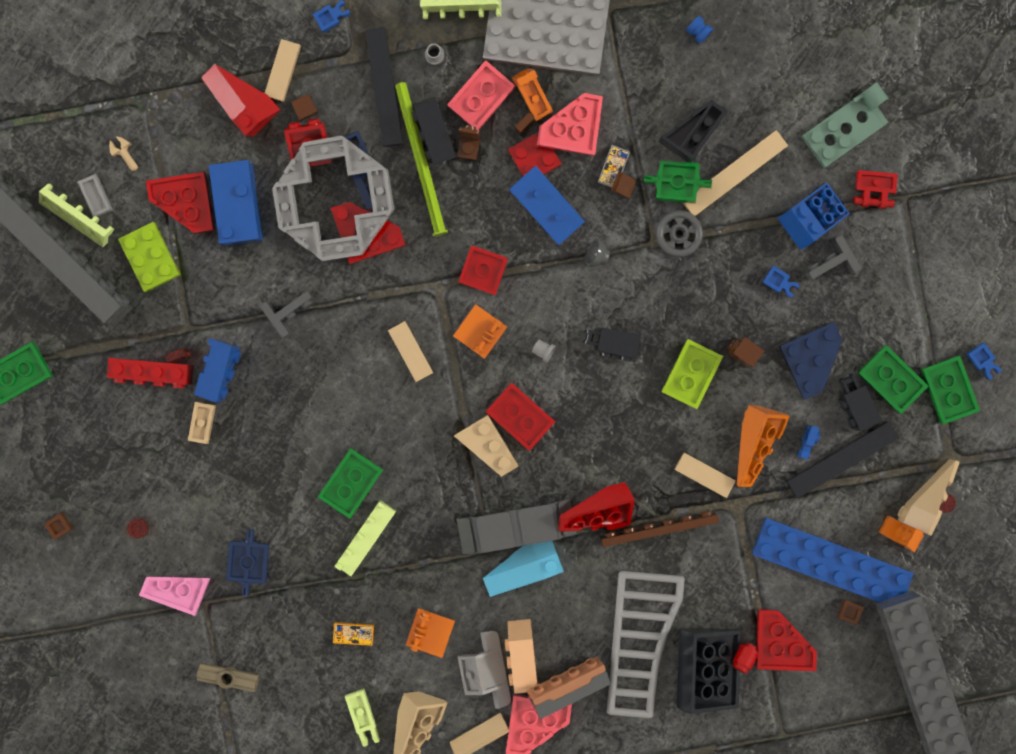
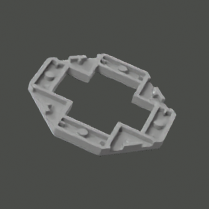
(299, 173)

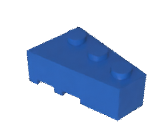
(217, 370)

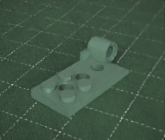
(863, 103)

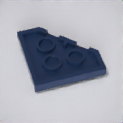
(812, 358)

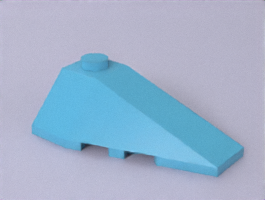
(524, 567)

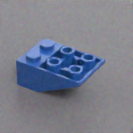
(813, 216)

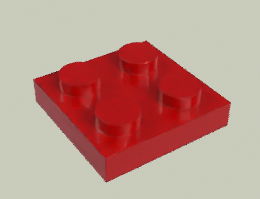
(528, 154)
(483, 270)

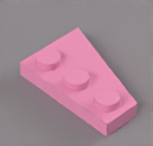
(176, 592)

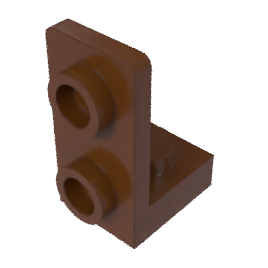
(468, 143)

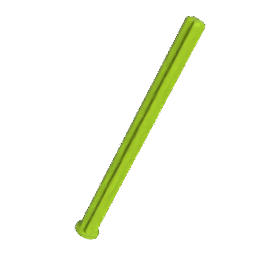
(420, 160)

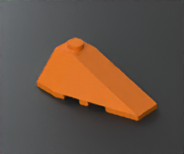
(758, 434)

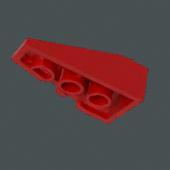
(241, 101)
(607, 508)

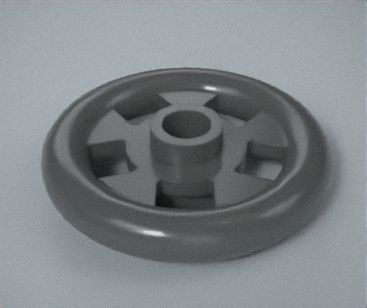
(688, 247)

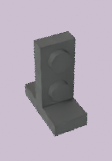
(844, 255)
(286, 313)

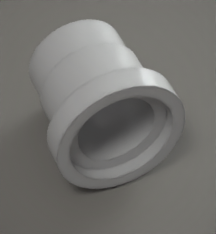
(434, 60)
(543, 350)

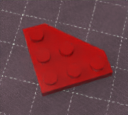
(184, 199)
(386, 240)
(781, 644)

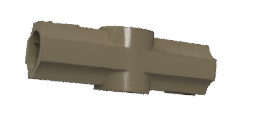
(215, 675)

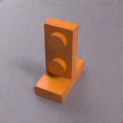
(532, 93)
(901, 533)

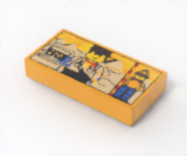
(353, 633)

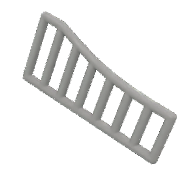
(660, 637)

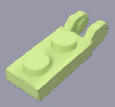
(362, 715)

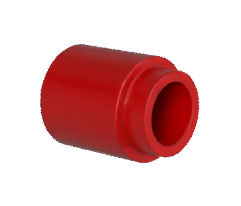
(745, 657)

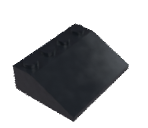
(706, 670)

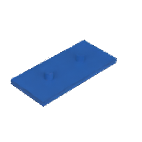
(546, 205)

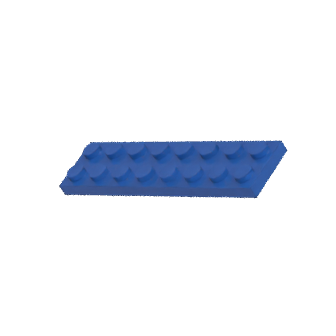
(830, 562)

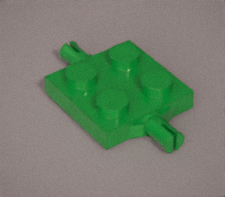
(678, 181)

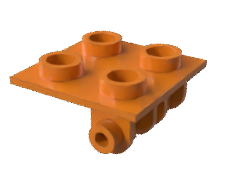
(480, 331)
(430, 633)

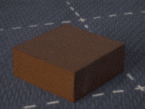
(304, 107)
(524, 124)
(623, 185)
(58, 526)
(850, 612)

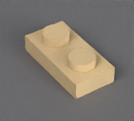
(201, 422)

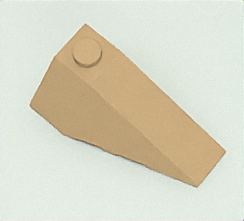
(923, 507)
(415, 720)

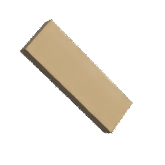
(282, 70)
(410, 351)
(705, 475)
(480, 735)

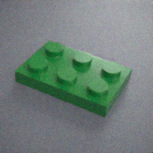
(22, 372)
(892, 379)
(950, 390)
(350, 483)

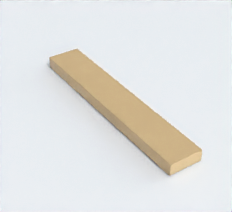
(737, 172)

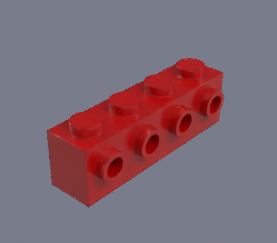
(151, 371)

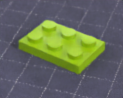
(149, 257)
(692, 374)

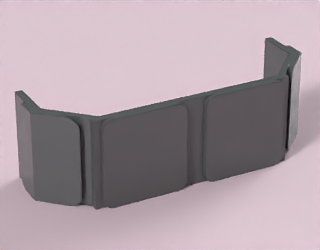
(513, 528)

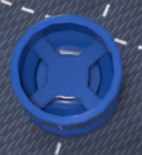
(699, 29)

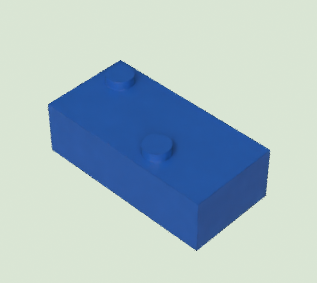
(235, 203)

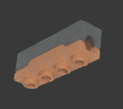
(568, 687)

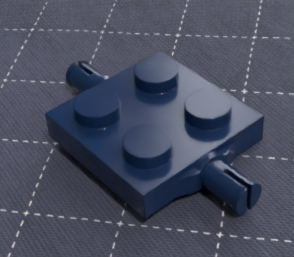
(247, 562)

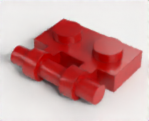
(876, 183)

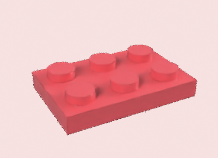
(481, 95)

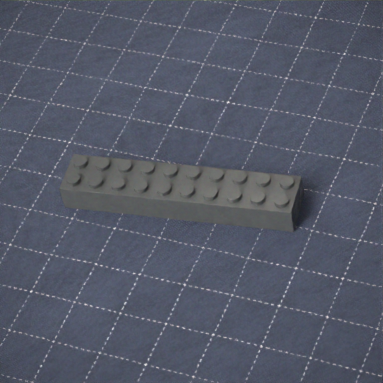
(60, 257)
(923, 675)

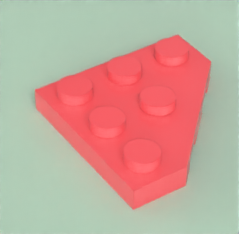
(574, 126)
(528, 729)

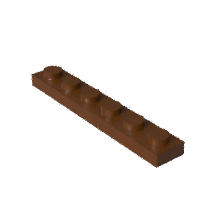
(651, 530)

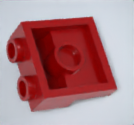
(297, 134)

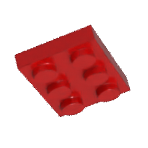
(520, 416)

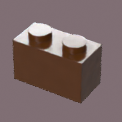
(744, 351)

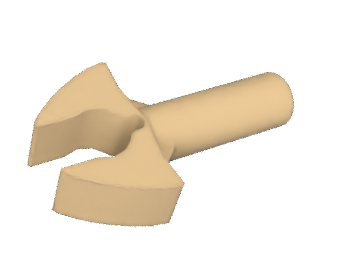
(123, 152)

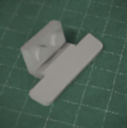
(486, 671)

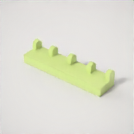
(460, 5)
(74, 216)
(365, 538)

